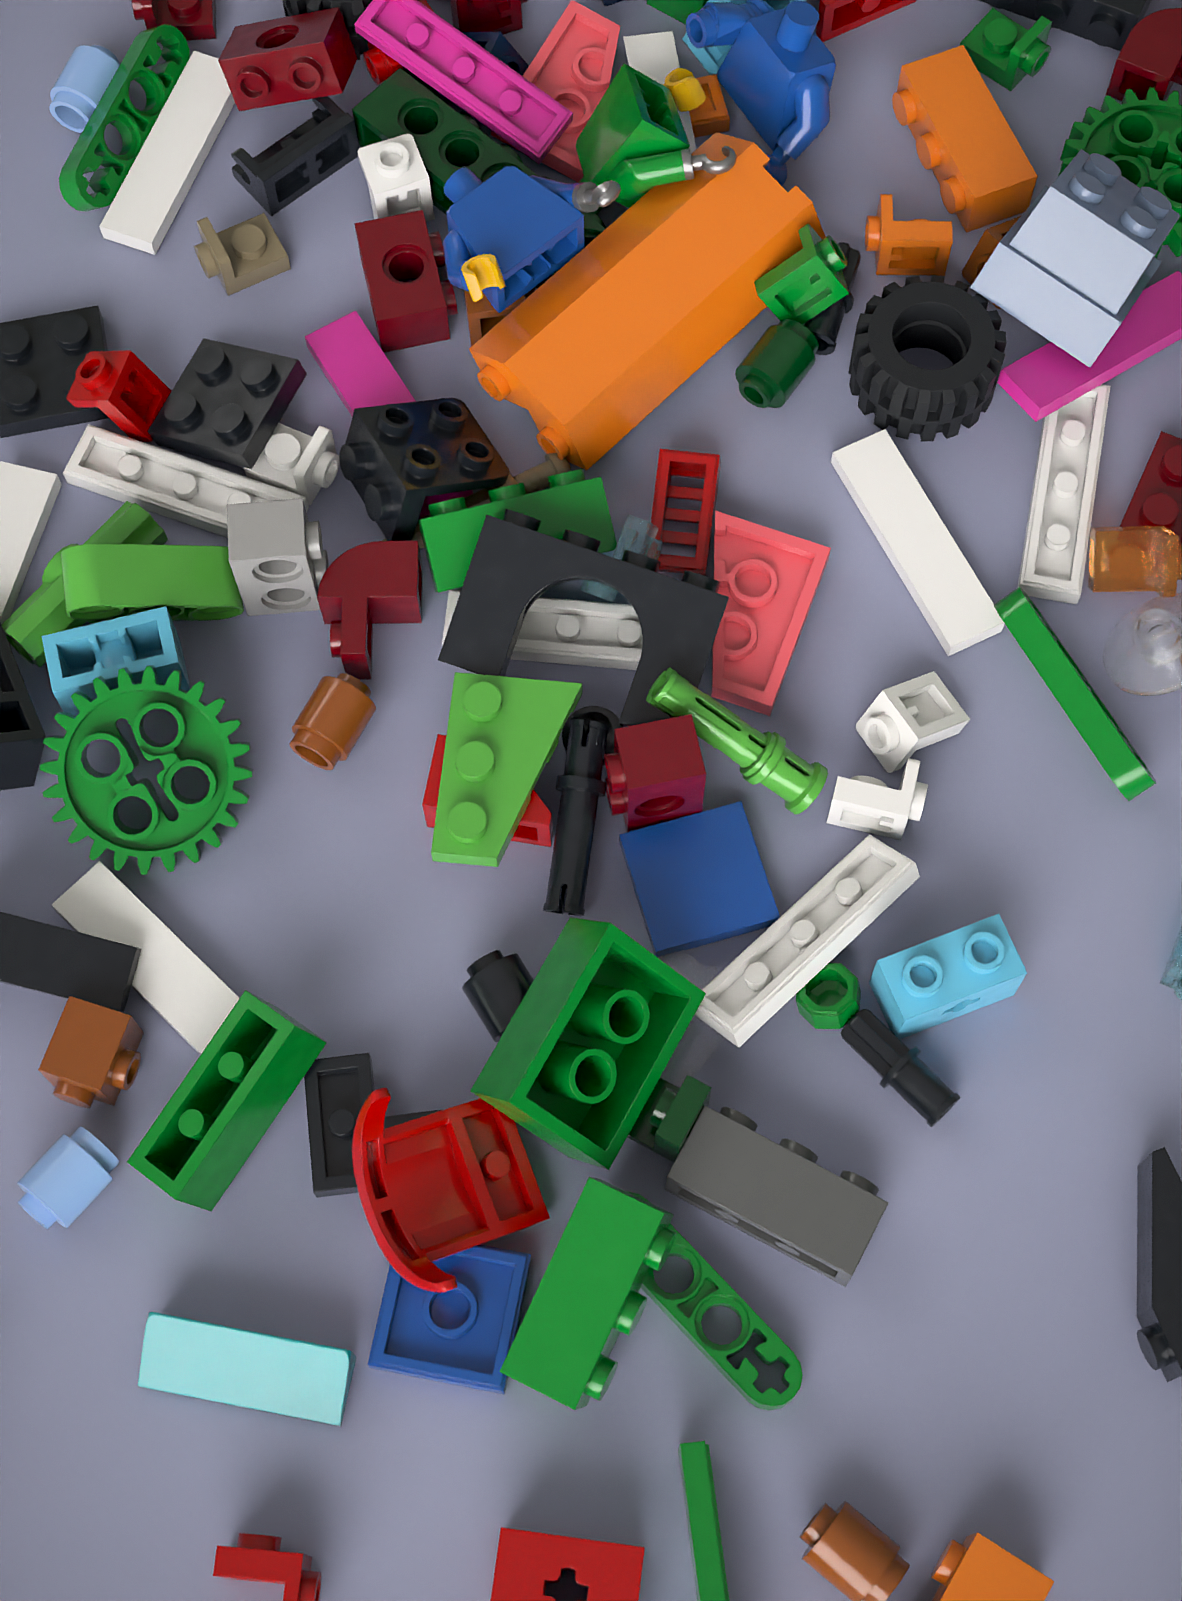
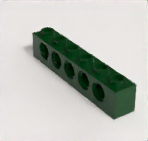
(442, 137)

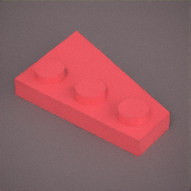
(576, 72)
(770, 594)

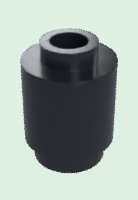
(497, 989)

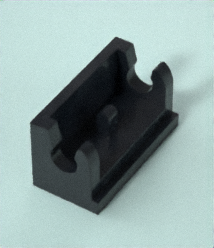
(299, 158)

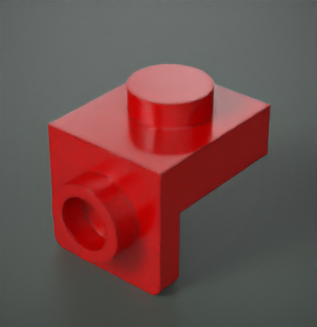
(260, 1560)

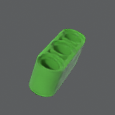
(136, 578)

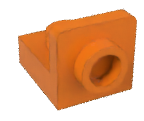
(907, 246)

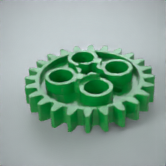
(1141, 141)
(95, 796)

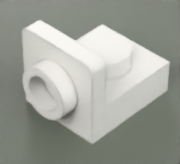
(396, 178)
(297, 461)
(910, 719)
(874, 808)

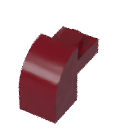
(1150, 57)
(368, 587)

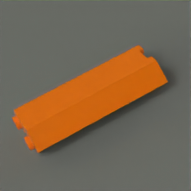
(644, 303)

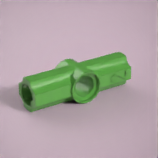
(46, 609)

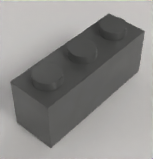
(777, 1193)

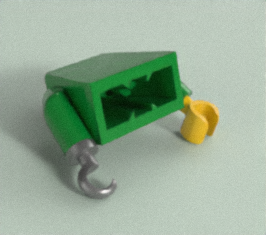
(640, 136)

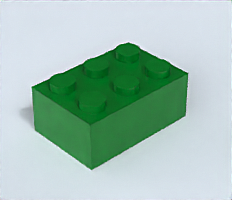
(589, 1041)

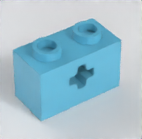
(104, 647)
(947, 977)

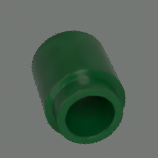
(777, 364)

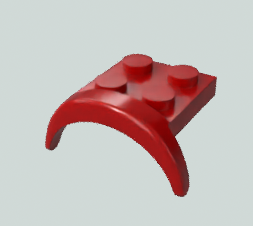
(441, 1184)

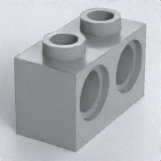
(275, 556)

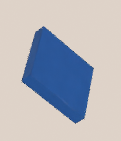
(699, 879)
(456, 1333)

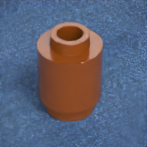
(332, 720)
(853, 1554)

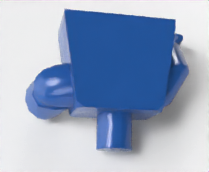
(772, 72)

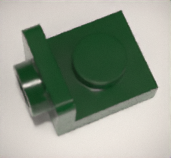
(670, 1116)

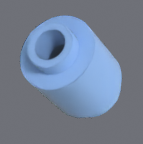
(82, 85)
(67, 1179)

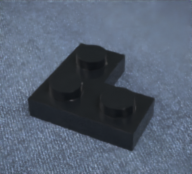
(333, 1100)

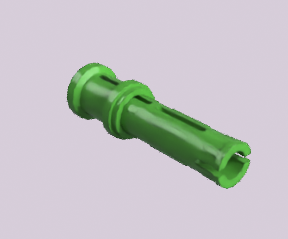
(759, 754)

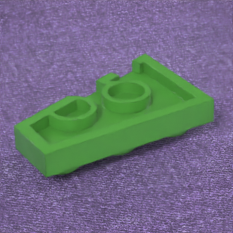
(493, 756)

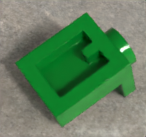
(1007, 49)
(806, 280)

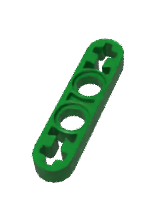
(118, 110)
(1075, 694)
(710, 1291)

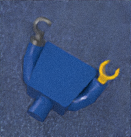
(514, 230)

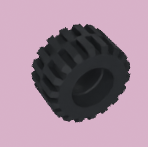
(936, 319)

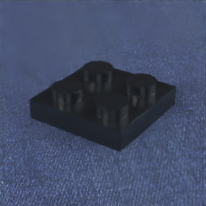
(40, 366)
(227, 403)

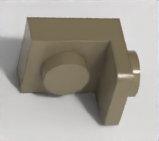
(241, 253)

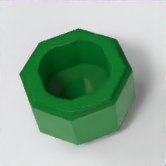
(830, 997)

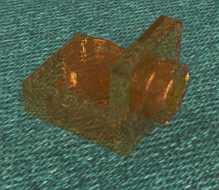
(1135, 560)

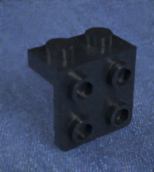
(414, 452)

